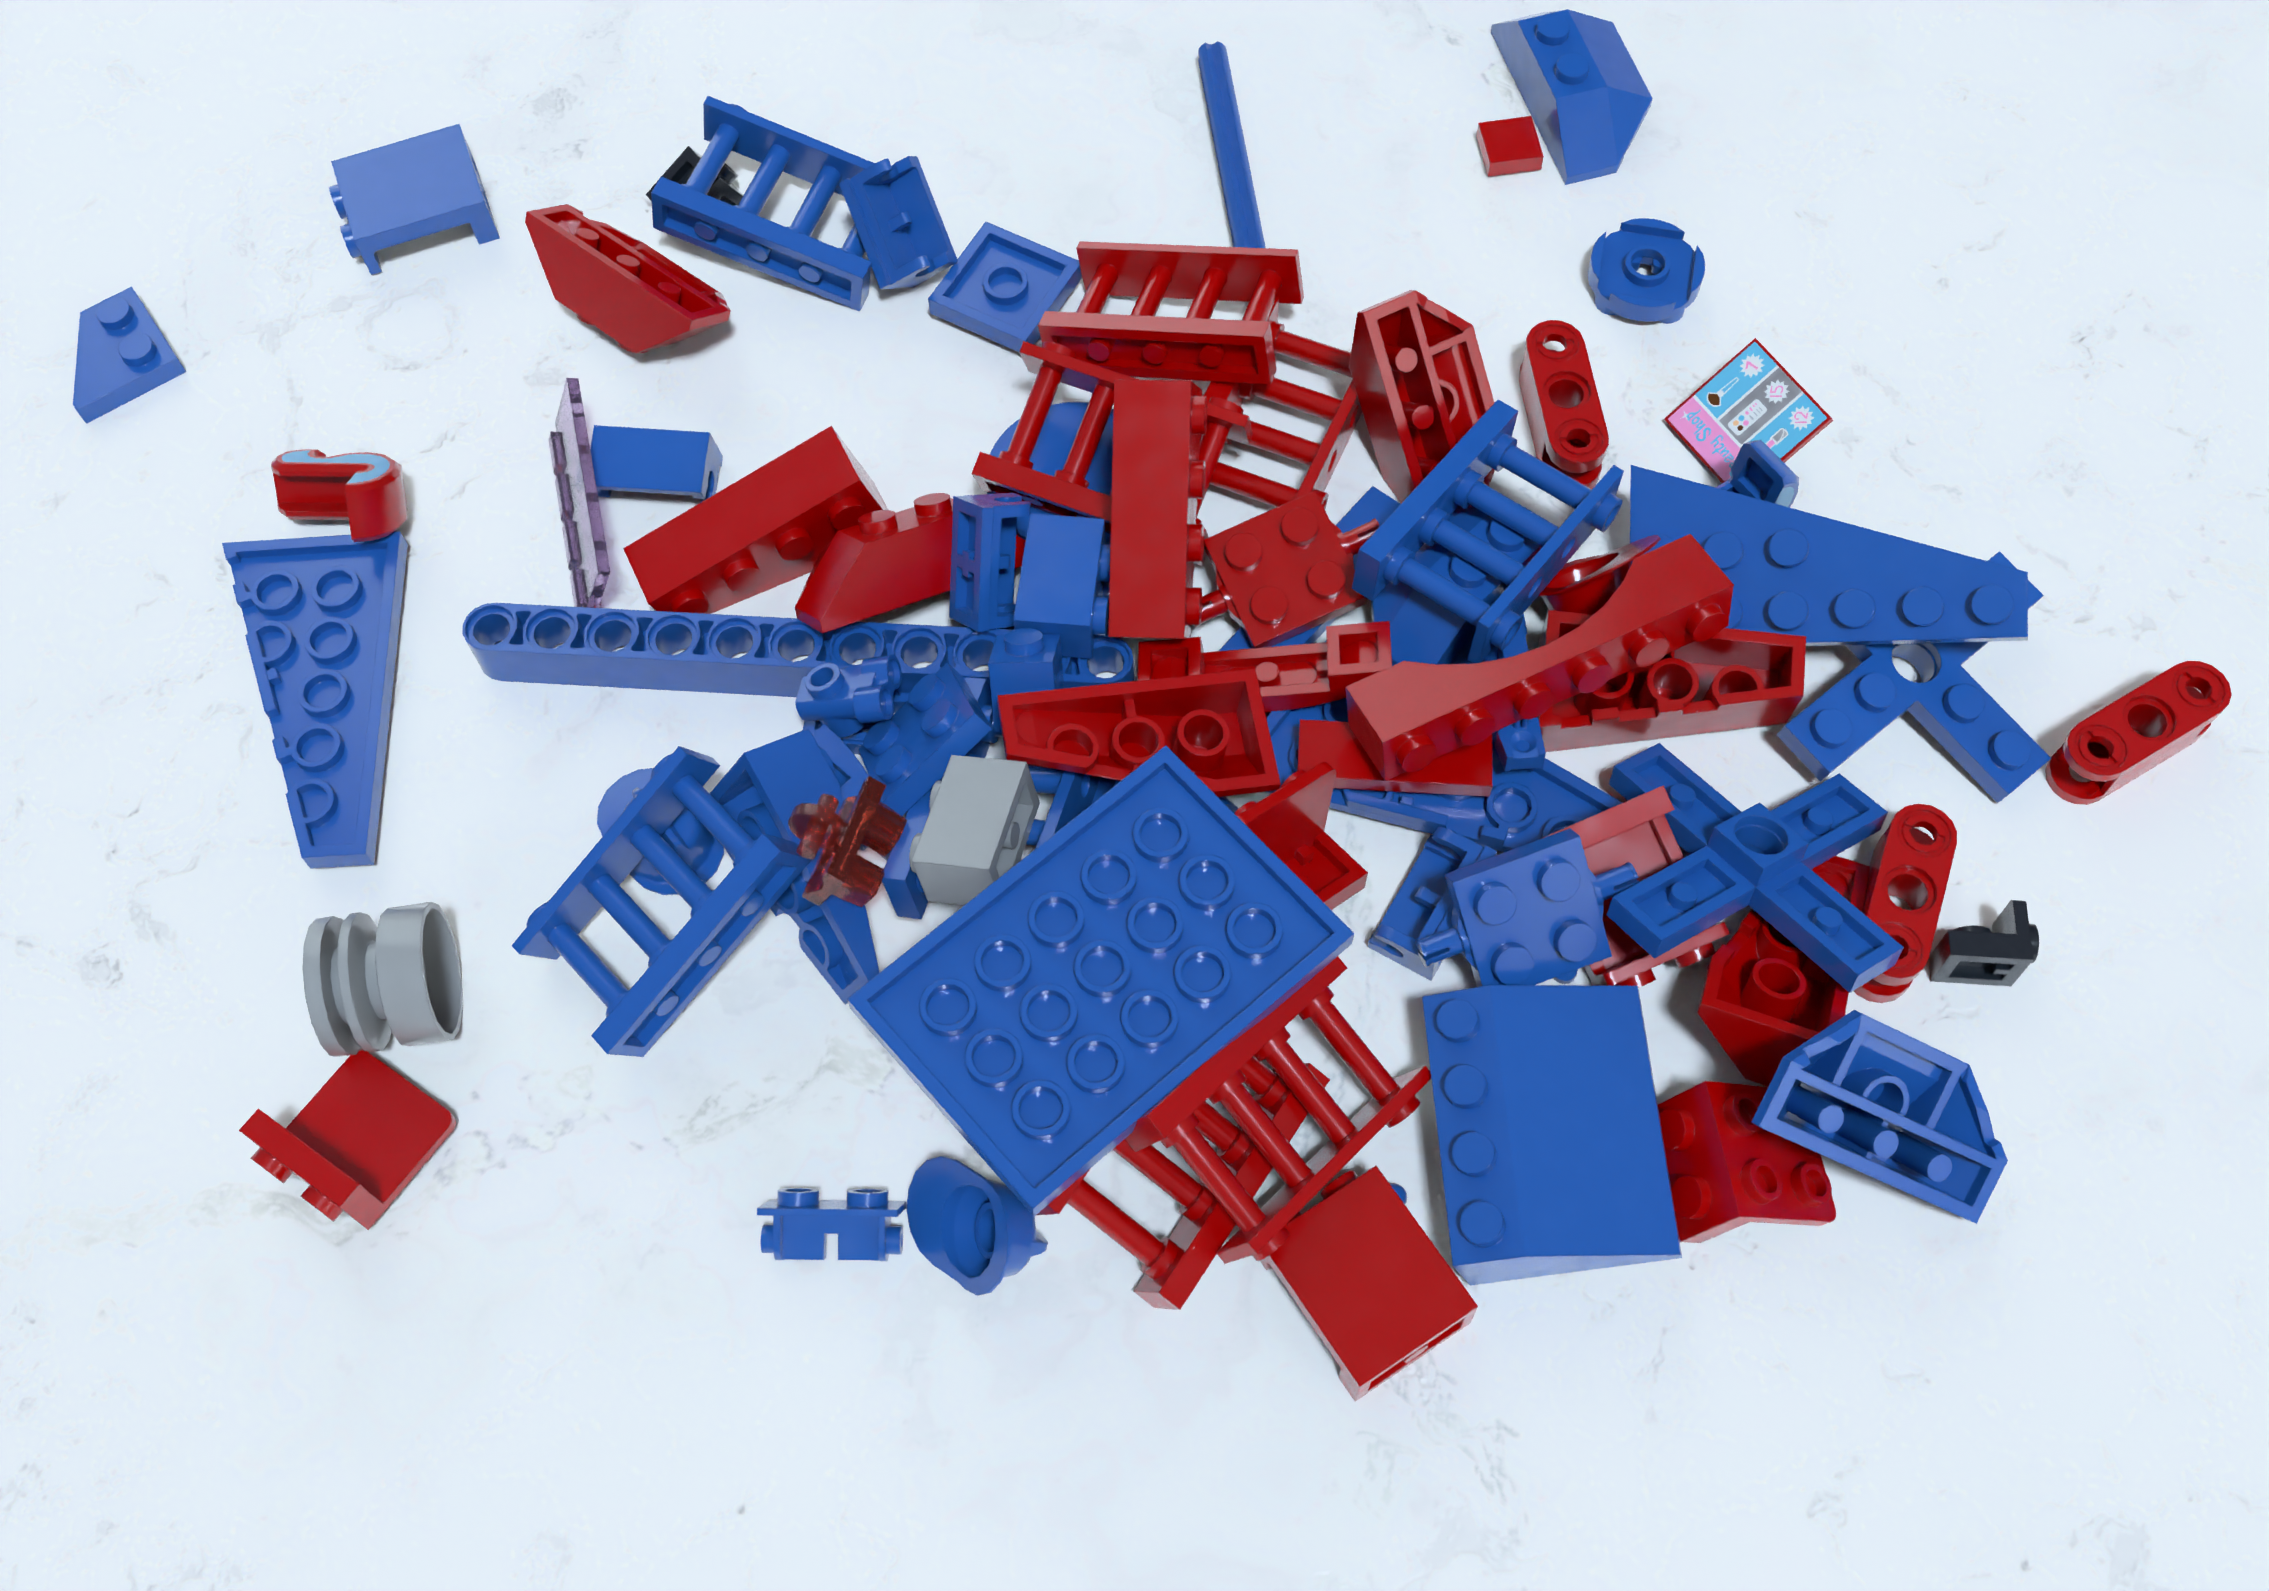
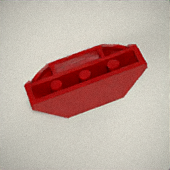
(621, 281)
(1416, 385)
(883, 564)

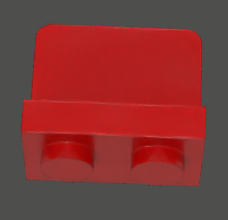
(1293, 828)
(354, 1139)
(1734, 1171)

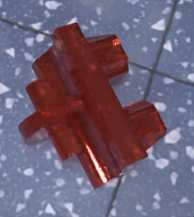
(859, 822)

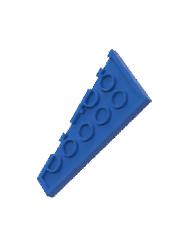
(1828, 575)
(324, 664)
(1518, 812)

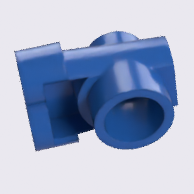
(850, 695)

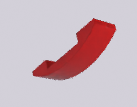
(1286, 674)

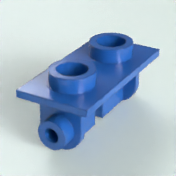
(804, 1222)

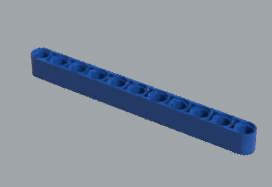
(712, 639)

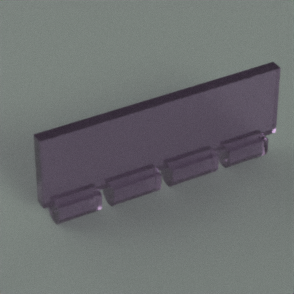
(578, 500)

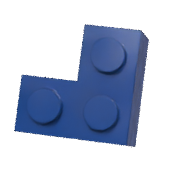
(1065, 581)

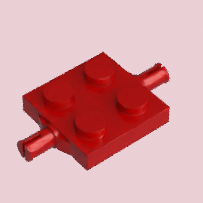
(1284, 571)

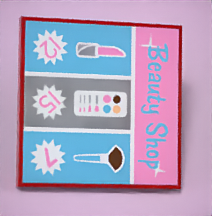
(1746, 403)

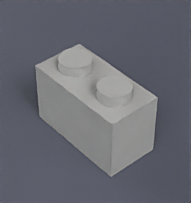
(973, 827)

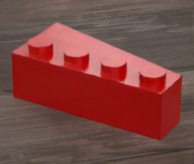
(1156, 507)
(755, 529)
(1701, 688)

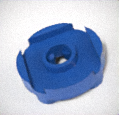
(1645, 297)

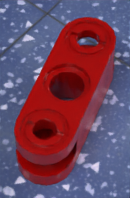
(1563, 402)
(2165, 713)
(1916, 870)

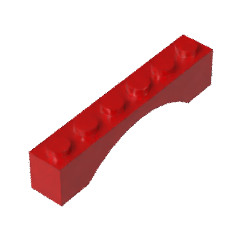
(1428, 710)

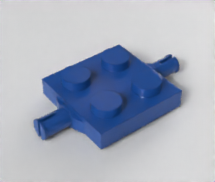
(1528, 913)

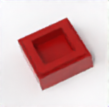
(1509, 146)

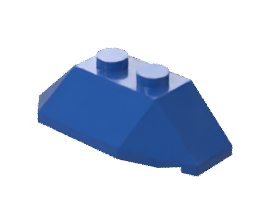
(1576, 88)
(1425, 629)
(1888, 1113)

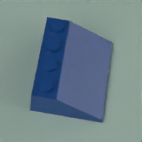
(1548, 1131)

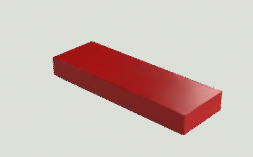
(1454, 773)

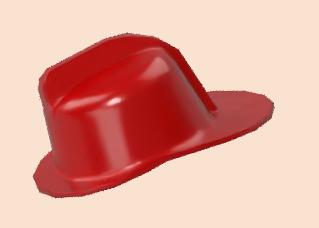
(1591, 581)

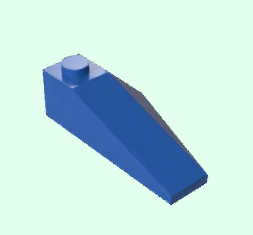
(761, 798)

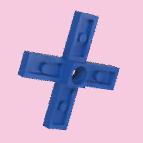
(1944, 703)
(1757, 862)

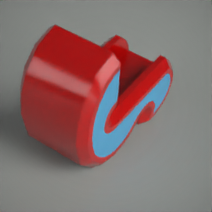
(345, 486)

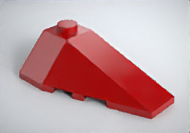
(1113, 728)
(1769, 995)

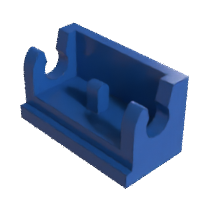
(898, 223)
(655, 461)
(984, 559)
(1424, 900)

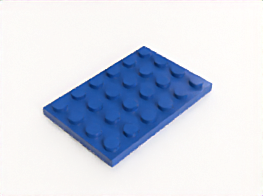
(1099, 976)

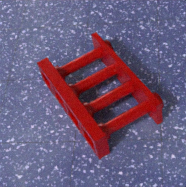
(1177, 345)
(1320, 457)
(1068, 490)
(1221, 1080)
(1178, 1262)

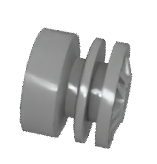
(382, 979)

